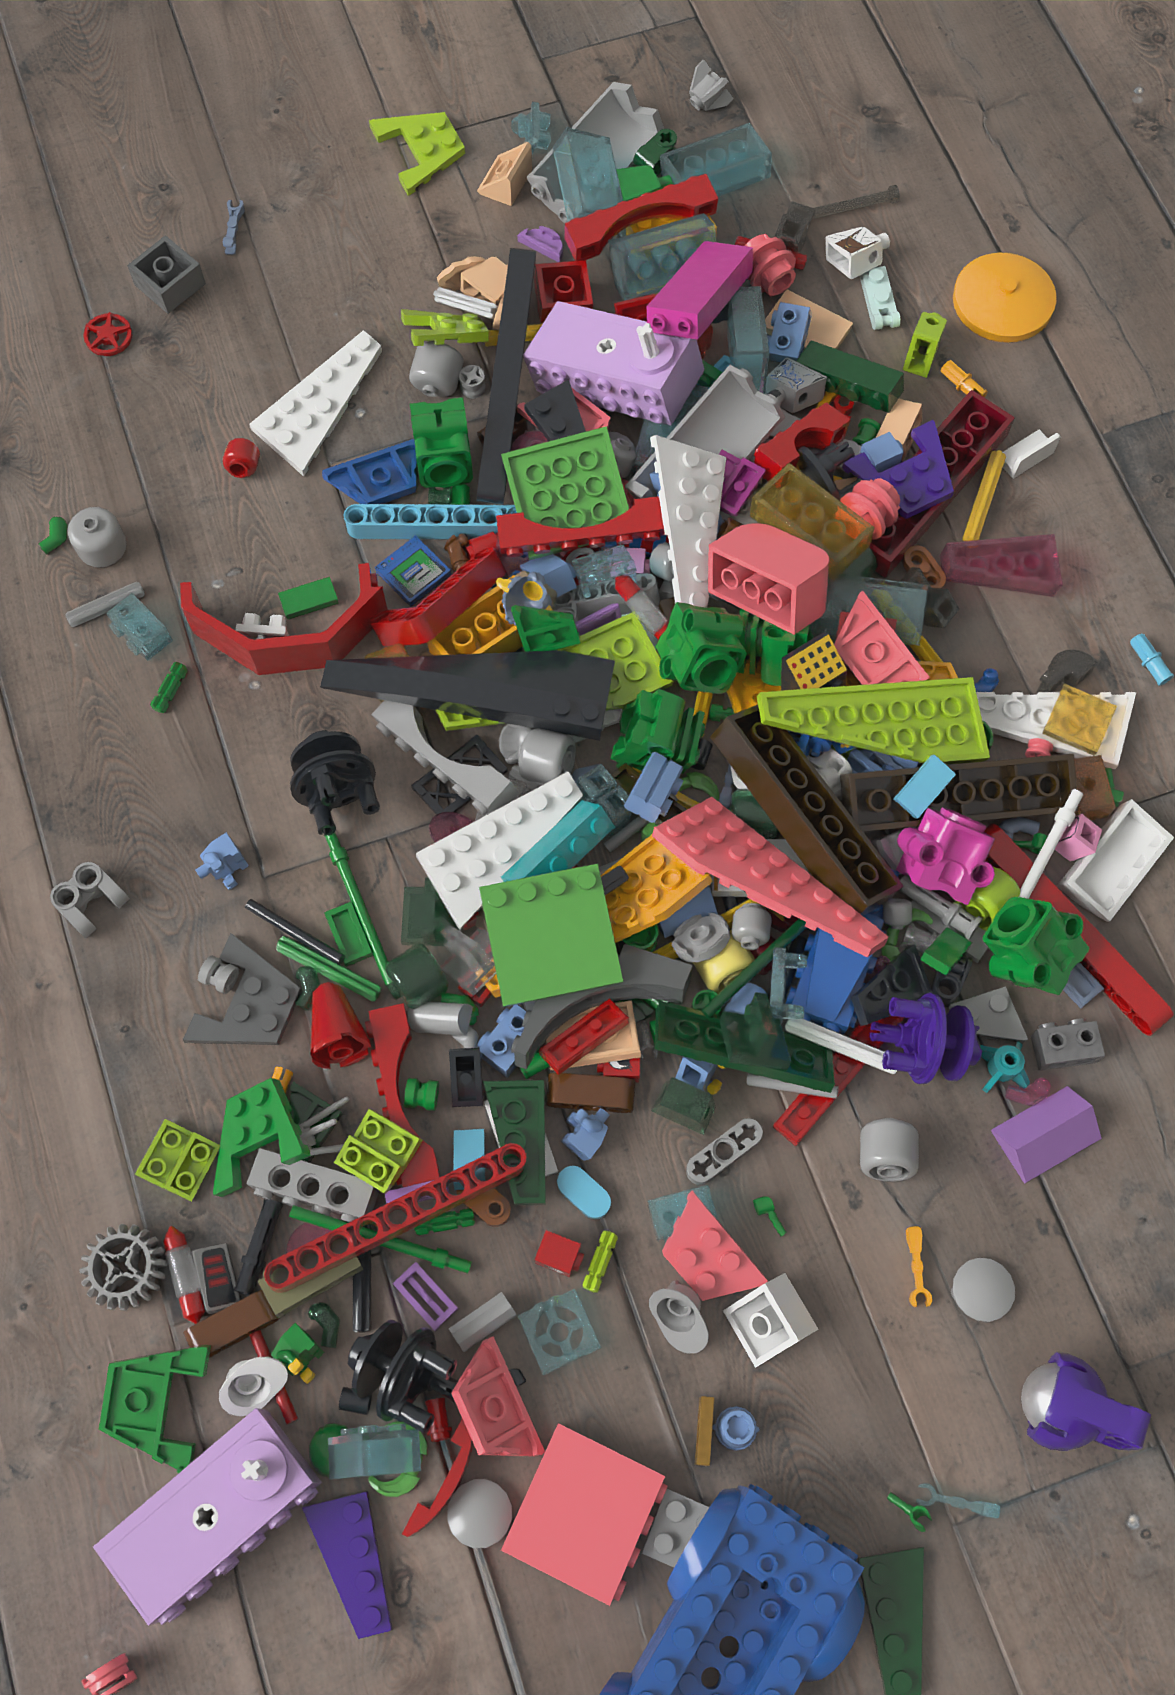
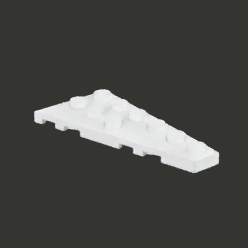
(312, 409)
(690, 512)
(493, 844)

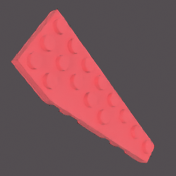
(722, 844)

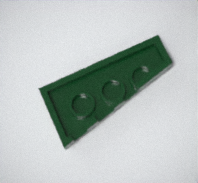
(520, 1119)
(895, 1612)

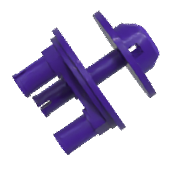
(929, 1039)

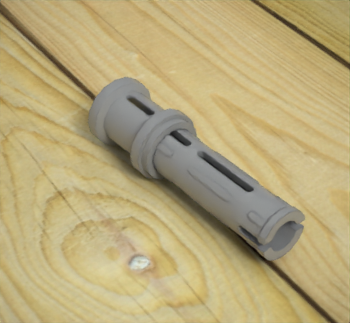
(950, 913)

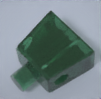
(685, 1105)

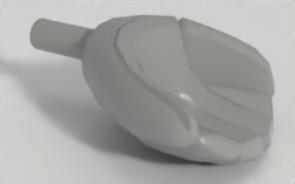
(510, 740)

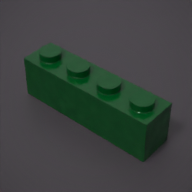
(854, 376)

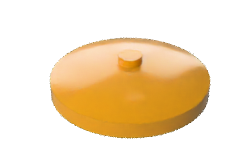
(1004, 297)

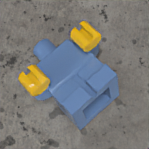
(699, 1074)

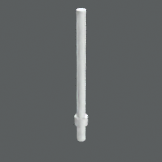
(1063, 819)

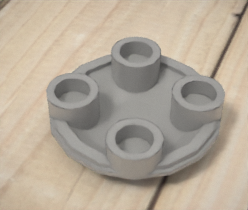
(983, 1289)
(479, 1513)

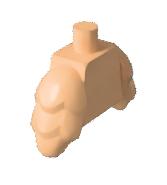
(478, 279)

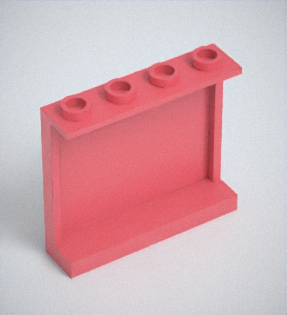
(585, 1515)

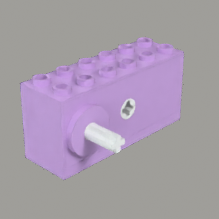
(614, 362)
(171, 1547)

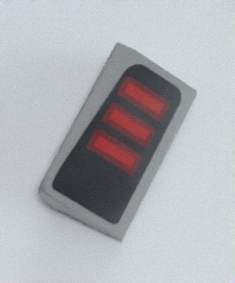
(216, 1277)

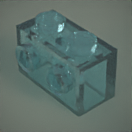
(139, 627)
(666, 1210)

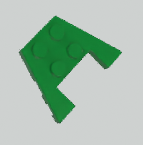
(252, 1122)
(139, 1399)

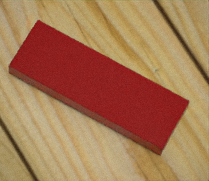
(584, 1036)

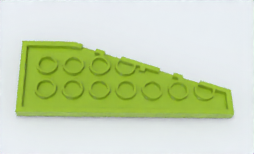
(634, 667)
(887, 718)

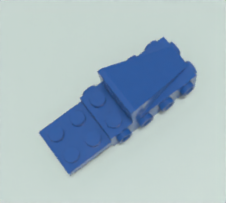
(832, 978)

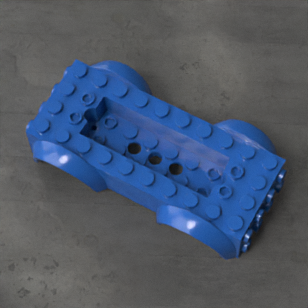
(766, 1584)

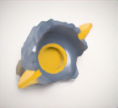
(528, 591)

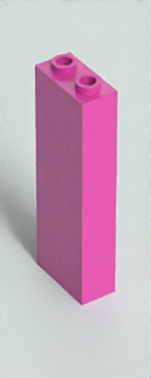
(700, 289)

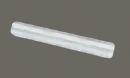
(837, 1042)

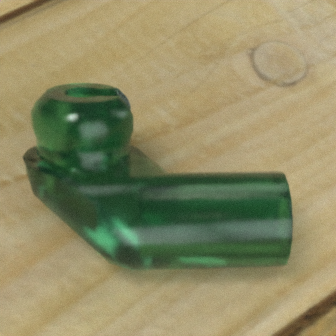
(310, 982)
(328, 1320)

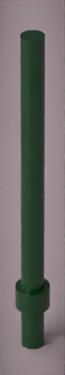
(753, 969)

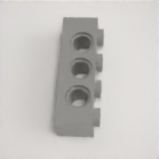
(268, 1169)

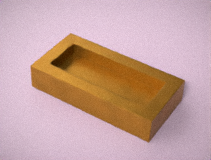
(704, 1431)

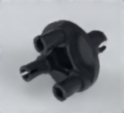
(823, 464)

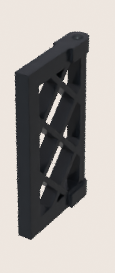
(427, 797)

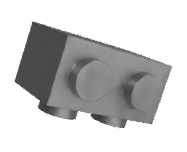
(1067, 1044)

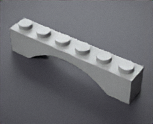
(481, 783)

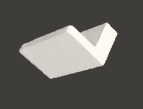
(1029, 452)

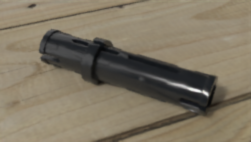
(258, 1247)

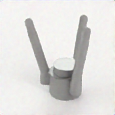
(308, 1133)

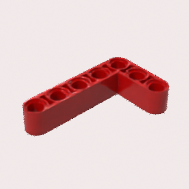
(443, 605)

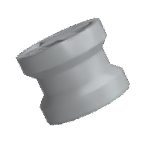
(469, 375)

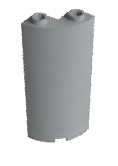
(613, 116)
(726, 417)

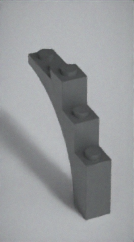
(644, 977)

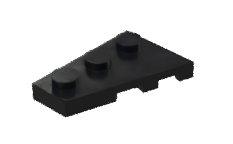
(556, 412)
(900, 978)

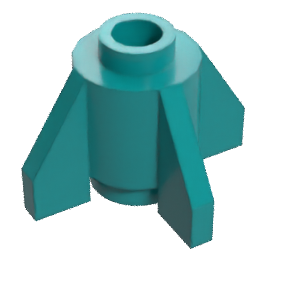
(1000, 1069)

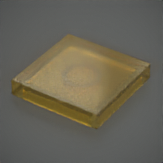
(1079, 719)

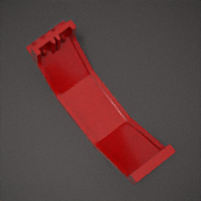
(294, 651)

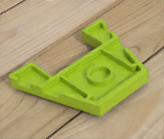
(430, 140)
(445, 326)

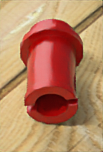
(440, 1430)

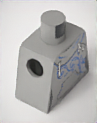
(795, 385)

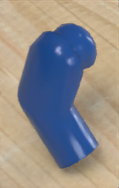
(988, 681)

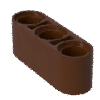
(590, 1092)
(232, 1324)

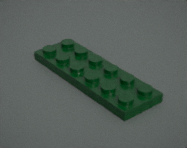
(695, 1036)

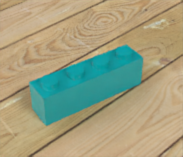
(564, 843)

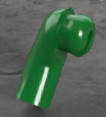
(463, 999)

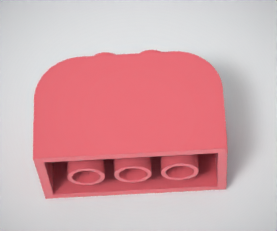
(770, 575)

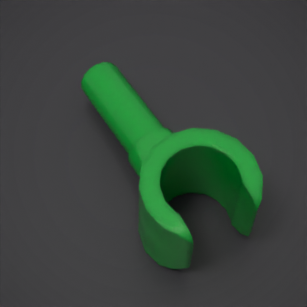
(1117, 794)
(1035, 845)
(765, 1205)
(913, 1512)

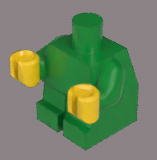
(295, 1352)

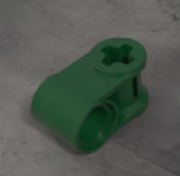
(659, 144)

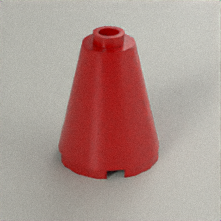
(335, 1029)

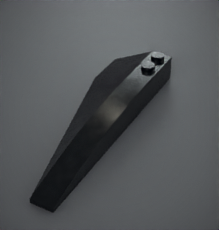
(525, 689)

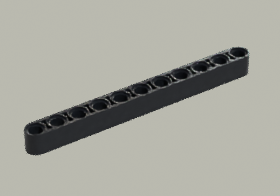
(506, 375)

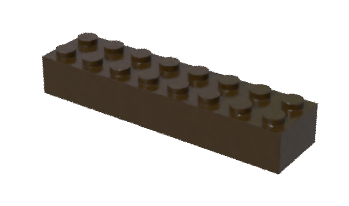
(977, 791)
(806, 811)

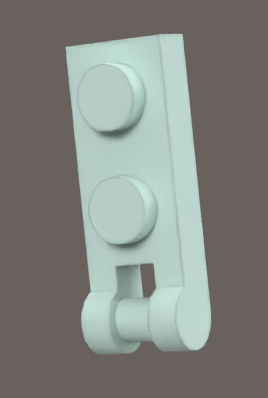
(879, 298)

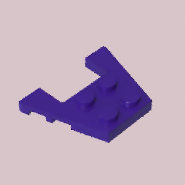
(919, 480)

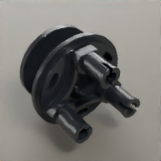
(331, 775)
(402, 1371)

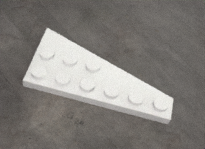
(1025, 717)

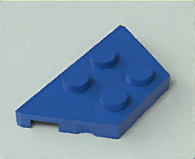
(378, 475)

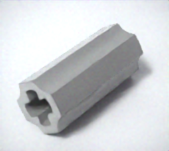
(482, 1322)

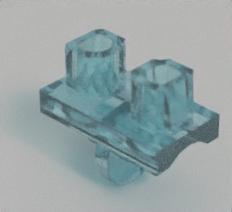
(530, 126)

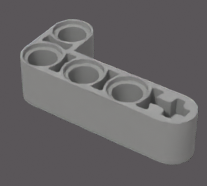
(603, 595)

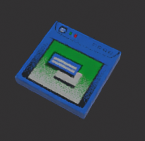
(413, 571)

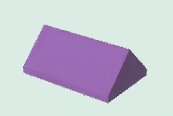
(1048, 1133)

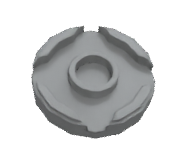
(701, 937)

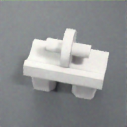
(253, 630)

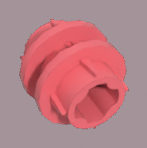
(771, 265)
(874, 502)

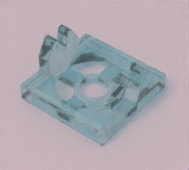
(603, 565)
(781, 961)
(529, 1322)

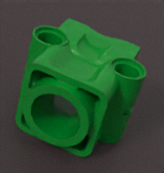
(441, 443)
(701, 648)
(1035, 944)

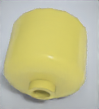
(725, 966)

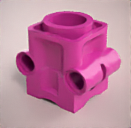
(947, 854)

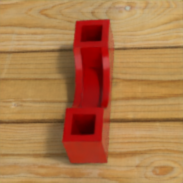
(815, 430)

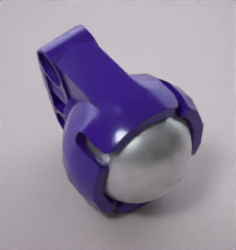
(1072, 1408)

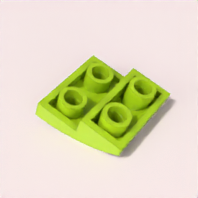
(378, 1151)
(177, 1160)

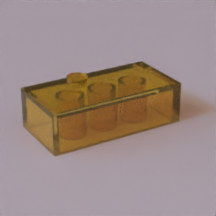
(814, 515)

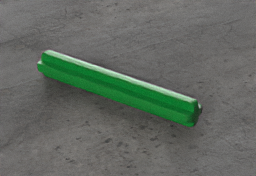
(329, 969)

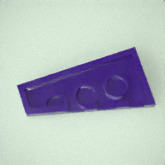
(351, 1553)

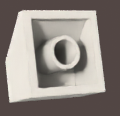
(770, 1319)

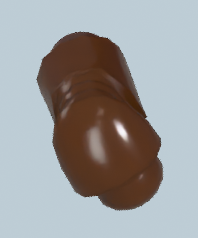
(455, 546)

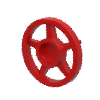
(107, 334)

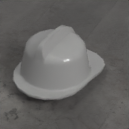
(679, 1317)

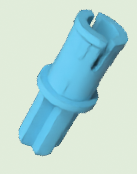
(1151, 659)

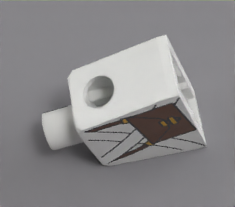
(855, 250)

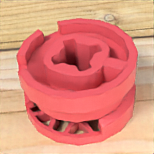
(108, 1675)

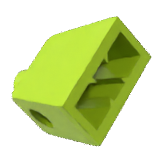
(928, 334)

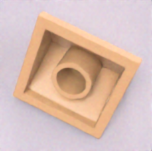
(508, 175)

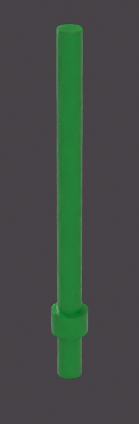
(340, 859)
(438, 1257)

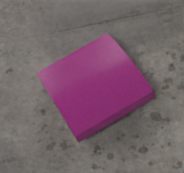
(739, 482)

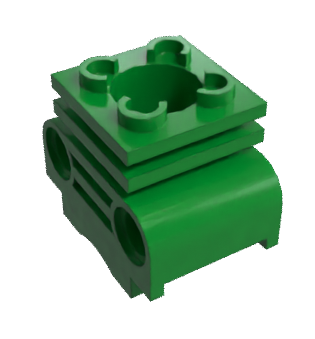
(770, 644)
(661, 726)

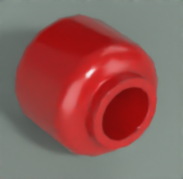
(241, 457)

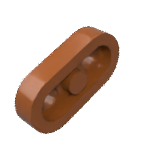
(928, 565)
(481, 1204)

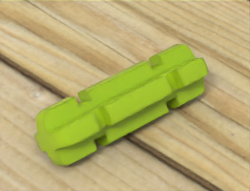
(600, 1261)

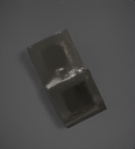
(1068, 668)

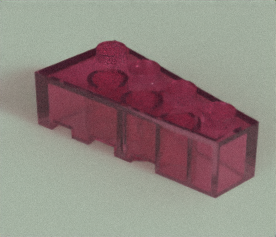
(1009, 564)

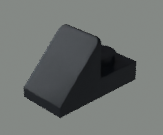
(466, 1077)

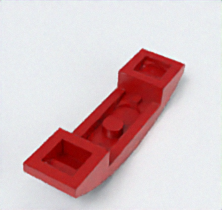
(425, 1515)

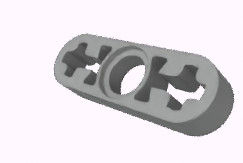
(701, 1158)

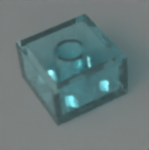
(374, 1451)

